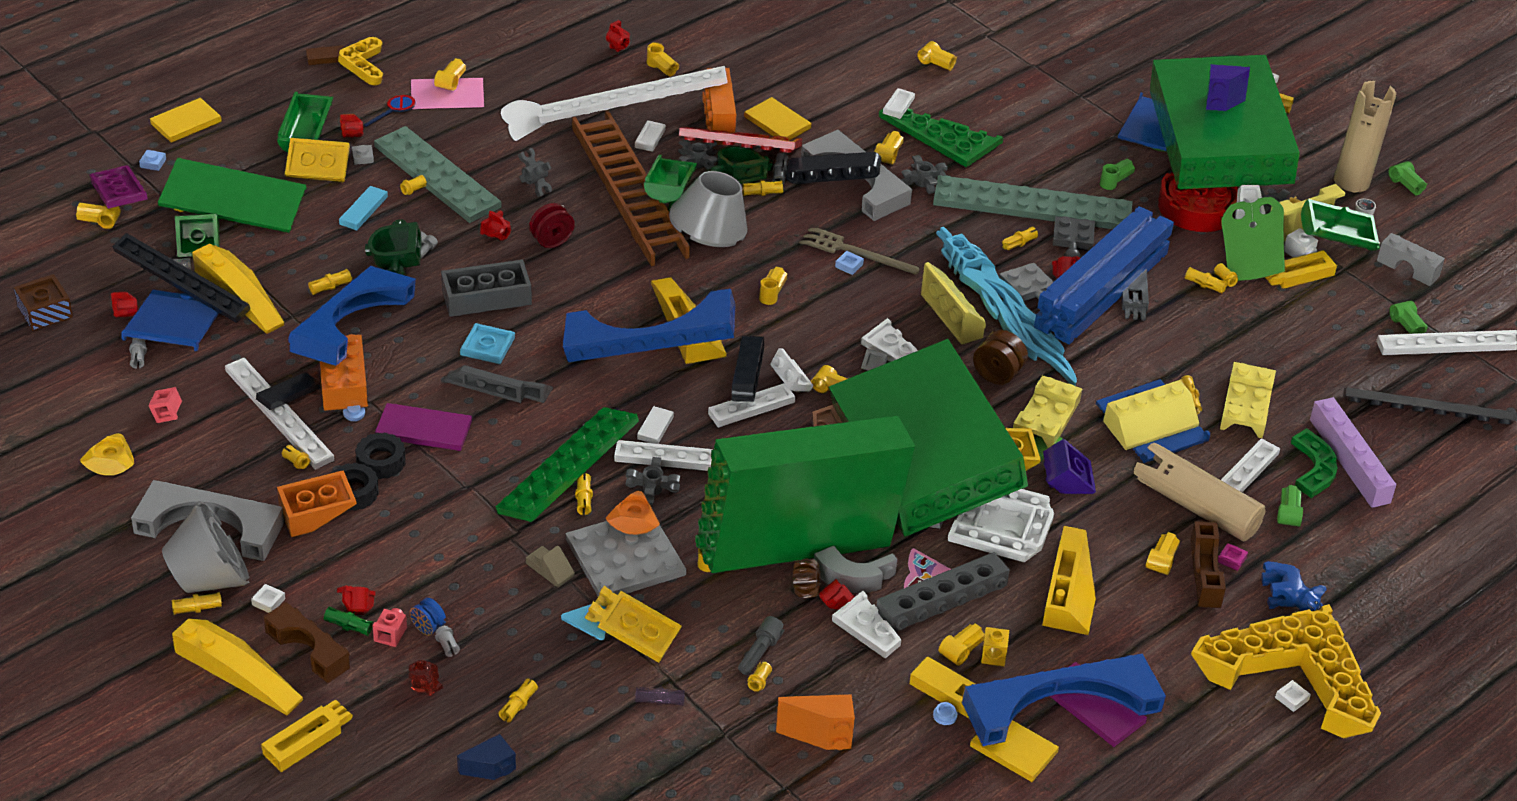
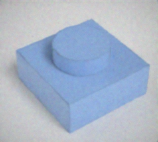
(152, 160)
(849, 262)

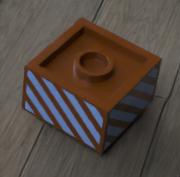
(43, 302)

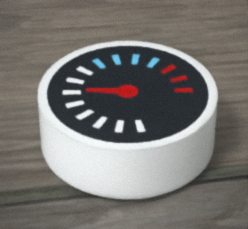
(1365, 206)

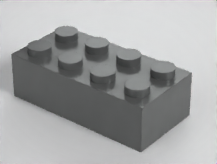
(486, 287)

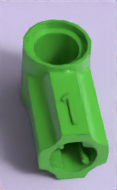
(1115, 172)
(1406, 175)
(1407, 315)
(1290, 508)

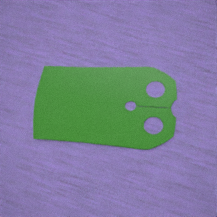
(1256, 250)

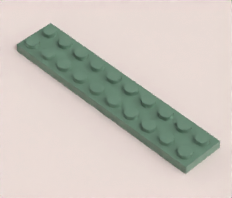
(1029, 201)

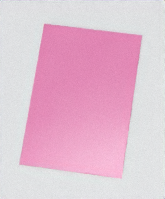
(466, 95)

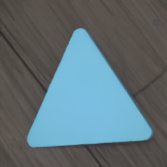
(577, 619)

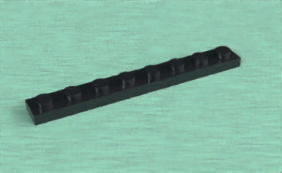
(181, 277)
(1421, 404)

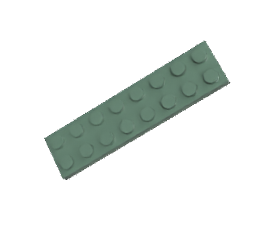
(442, 176)

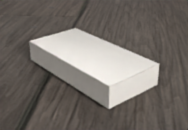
(899, 103)
(650, 136)
(655, 425)

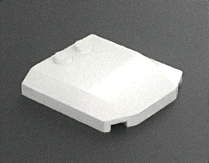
(1008, 526)

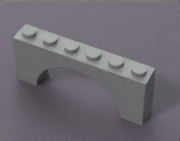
(887, 190)
(170, 503)

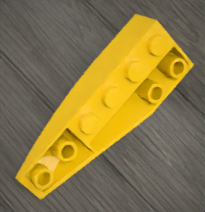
(674, 305)
(1072, 586)

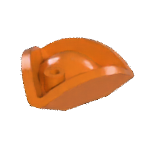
(633, 515)

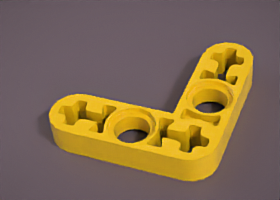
(352, 58)

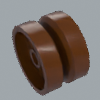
(1000, 357)

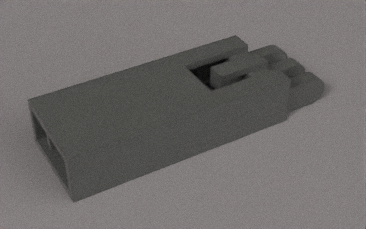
(1133, 305)

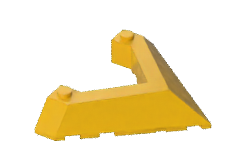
(1301, 640)

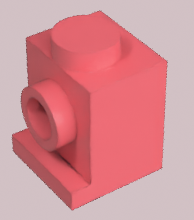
(165, 404)
(392, 622)

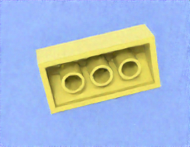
(951, 305)
(1151, 415)

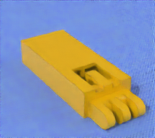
(1304, 270)
(940, 683)
(296, 741)

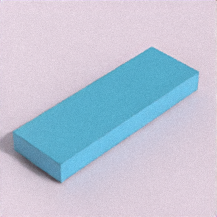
(363, 208)

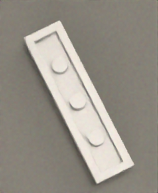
(764, 401)
(1251, 465)

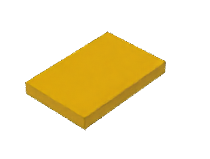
(777, 119)
(185, 120)
(317, 159)
(1021, 752)

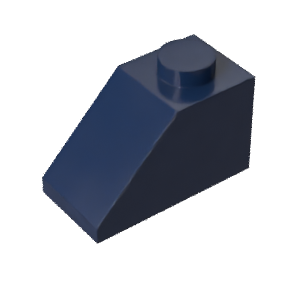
(488, 760)

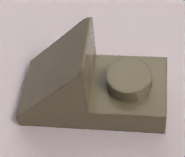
(551, 565)

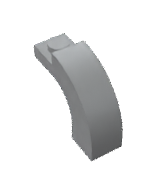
(853, 575)

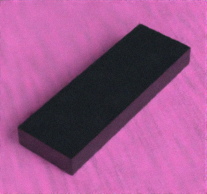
(287, 391)

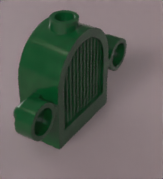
(742, 164)
(396, 246)

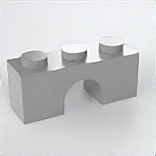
(1425, 263)

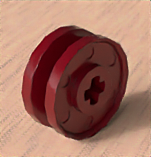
(551, 225)

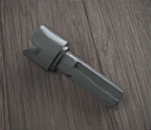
(767, 635)

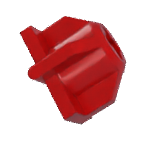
(617, 36)
(351, 125)
(496, 226)
(1063, 264)
(124, 304)
(836, 595)
(357, 599)

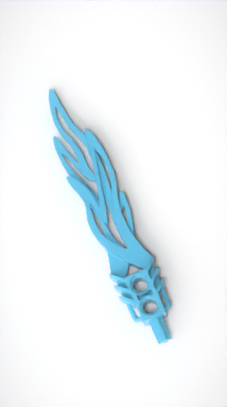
(981, 276)

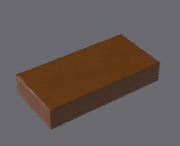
(323, 55)

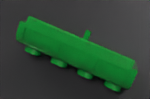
(304, 118)
(668, 179)
(1339, 224)

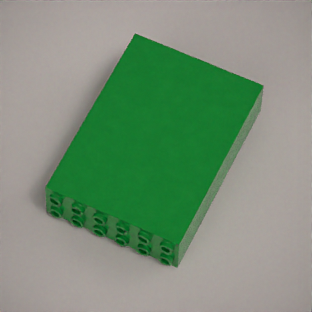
(1223, 147)
(959, 441)
(803, 492)

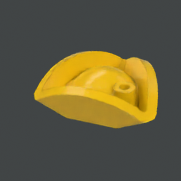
(109, 456)

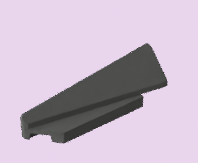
(498, 384)

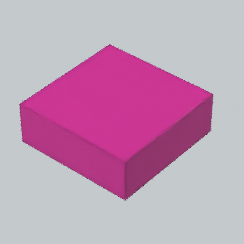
(1232, 556)

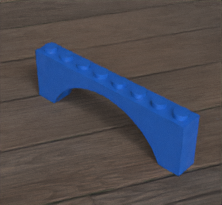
(707, 322)
(319, 336)
(1123, 680)

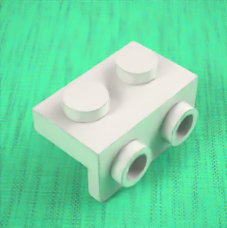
(790, 372)

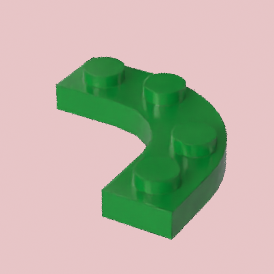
(1323, 459)

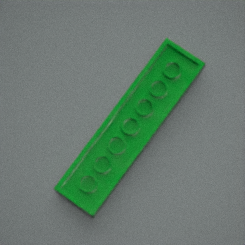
(567, 464)

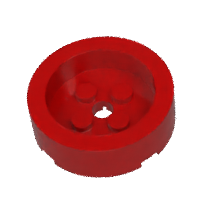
(1192, 210)

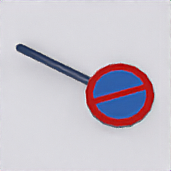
(398, 104)

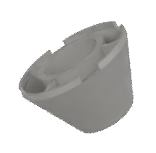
(711, 210)
(203, 555)

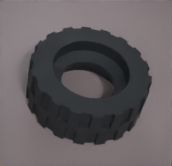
(381, 442)
(362, 474)

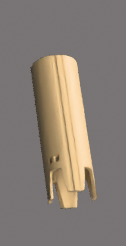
(1364, 139)
(1202, 493)

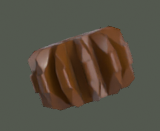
(806, 578)

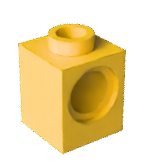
(995, 646)

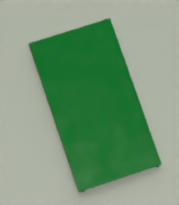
(232, 195)

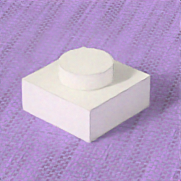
(268, 598)
(1292, 696)

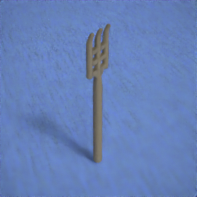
(838, 244)

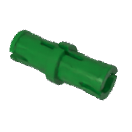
(348, 621)

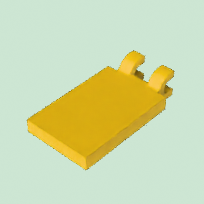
(633, 623)

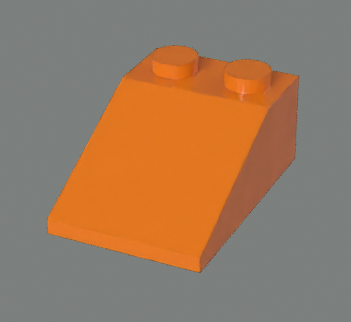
(314, 502)
(817, 720)

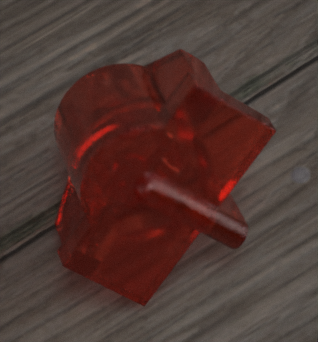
(424, 677)

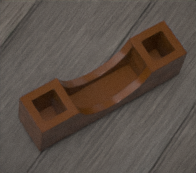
(1208, 579)
(290, 626)

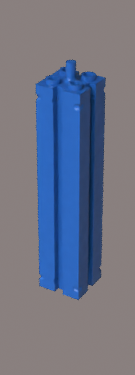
(1102, 275)

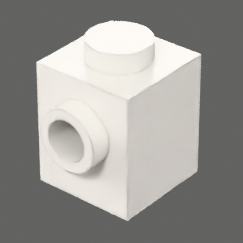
(1300, 244)

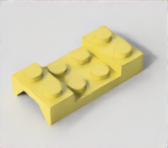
(1292, 212)
(1248, 397)
(1049, 409)

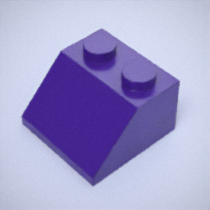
(1226, 86)
(1068, 469)

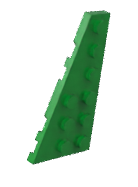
(946, 136)

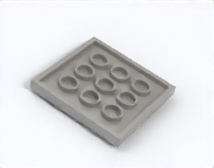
(623, 559)

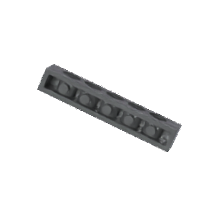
(943, 591)

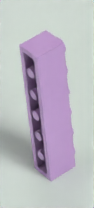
(1353, 452)

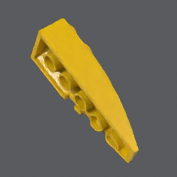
(235, 277)
(234, 662)

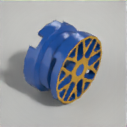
(428, 615)

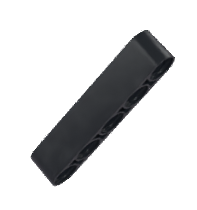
(833, 167)
(748, 368)

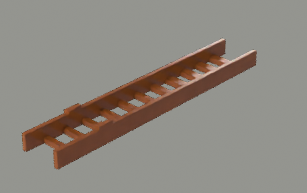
(618, 198)

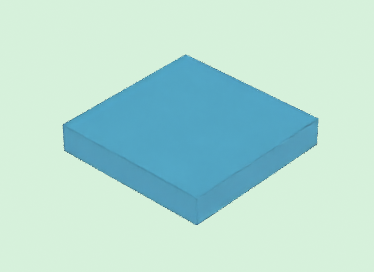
(487, 343)

